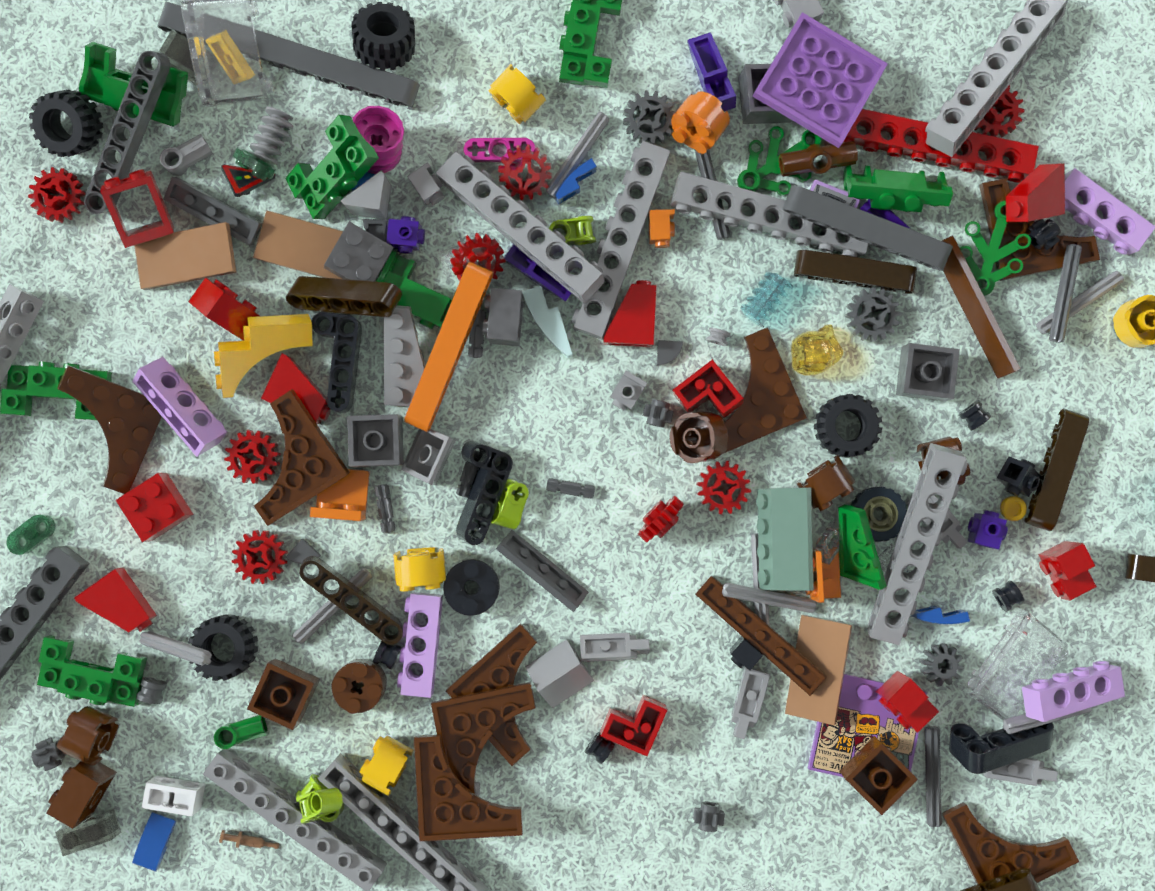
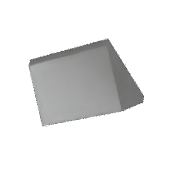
(370, 198)
(428, 455)
(559, 674)

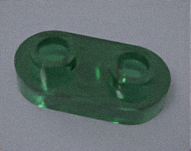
(247, 161)
(31, 533)

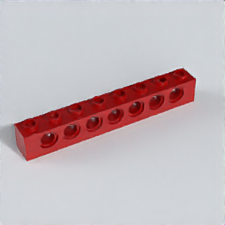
(1020, 154)

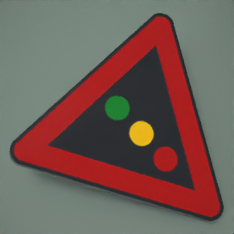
(241, 180)

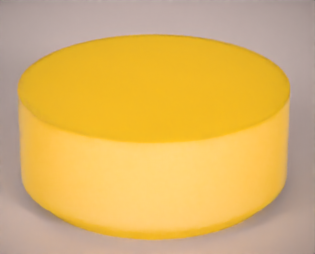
(1013, 508)

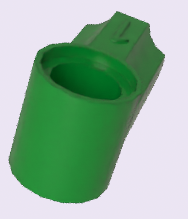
(242, 731)

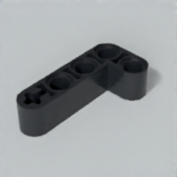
(338, 364)
(478, 493)
(998, 748)

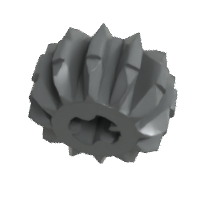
(937, 656)

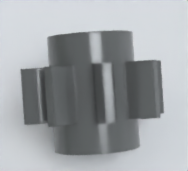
(658, 413)
(47, 754)
(709, 816)

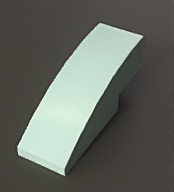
(547, 320)

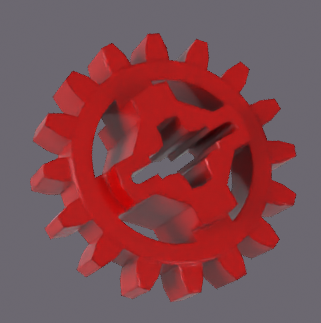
(1008, 108)
(515, 171)
(56, 182)
(480, 250)
(248, 465)
(726, 499)
(660, 519)
(250, 551)

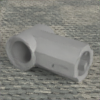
(188, 154)

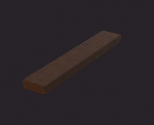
(978, 312)
(762, 636)

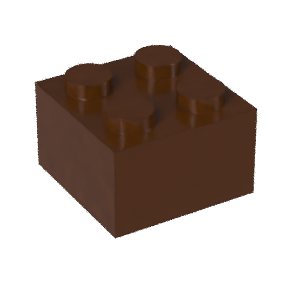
(283, 694)
(877, 775)
(80, 793)

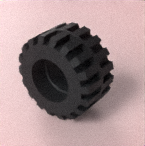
(383, 36)
(48, 126)
(868, 420)
(243, 643)

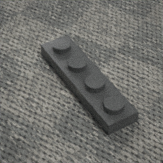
(212, 210)
(542, 570)

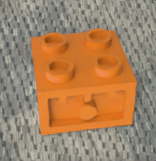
(344, 498)
(825, 578)

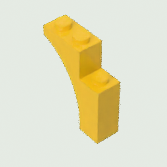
(261, 339)

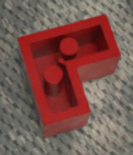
(222, 307)
(709, 384)
(1068, 569)
(905, 698)
(637, 731)

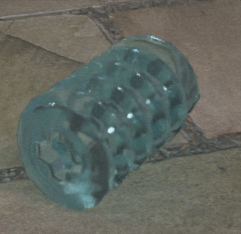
(765, 297)

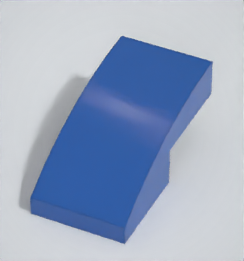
(570, 186)
(934, 615)
(153, 842)

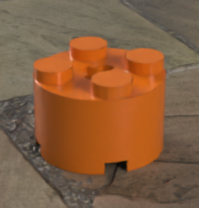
(699, 121)

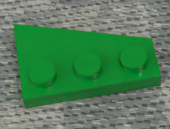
(857, 548)

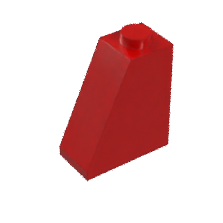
(1038, 195)
(635, 317)
(290, 376)
(118, 601)

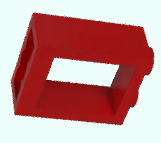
(146, 232)

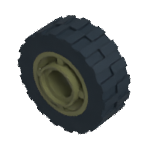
(892, 507)

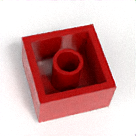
(154, 507)

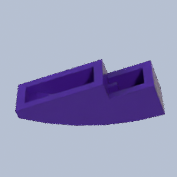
(712, 70)
(529, 268)

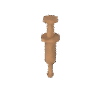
(246, 840)

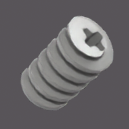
(271, 135)

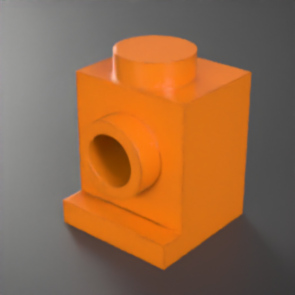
(660, 227)

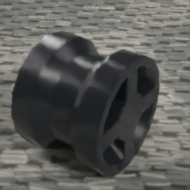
(975, 415)
(1008, 596)
(387, 654)
(599, 748)

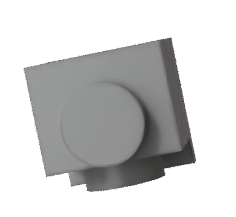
(427, 185)
(635, 384)

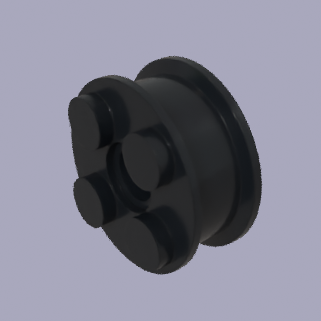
(459, 598)

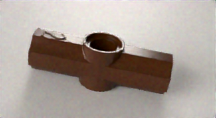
(832, 157)

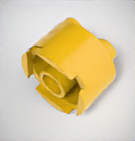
(517, 93)
(1136, 322)
(419, 568)
(386, 764)

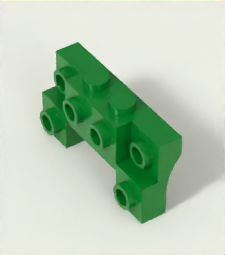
(578, 45)
(108, 85)
(337, 172)
(897, 189)
(424, 302)
(40, 381)
(89, 680)

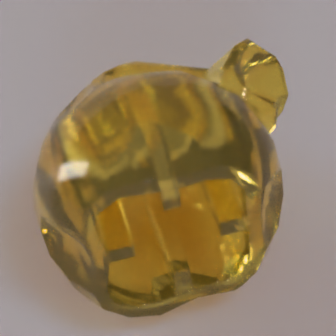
(815, 351)

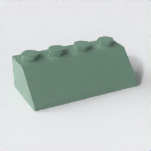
(785, 539)

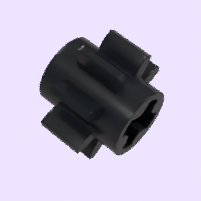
(1044, 234)

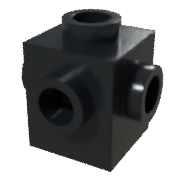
(1019, 477)

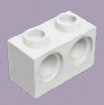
(173, 795)

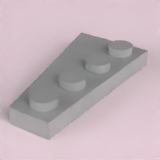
(401, 357)

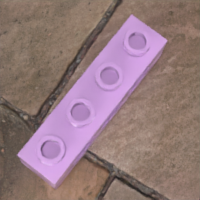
(1135, 227)
(167, 393)
(422, 684)
(1073, 691)

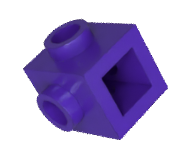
(397, 231)
(987, 529)

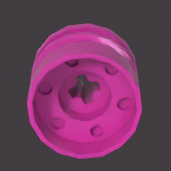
(384, 133)

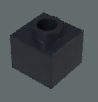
(745, 654)

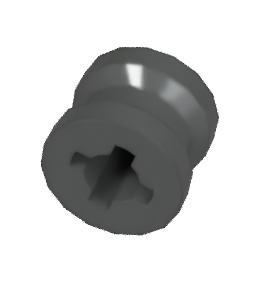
(151, 690)

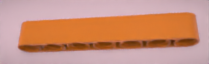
(448, 346)

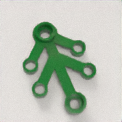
(772, 163)
(992, 252)

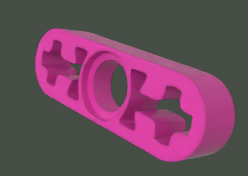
(492, 143)

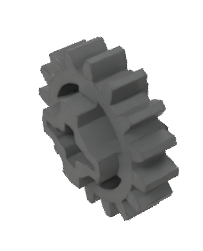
(644, 107)
(868, 306)

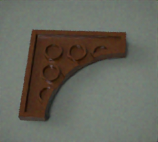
(1033, 259)
(769, 397)
(124, 417)
(307, 462)
(496, 671)
(470, 721)
(449, 808)
(994, 856)

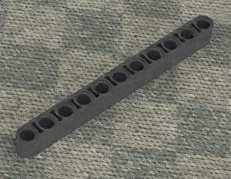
(316, 63)

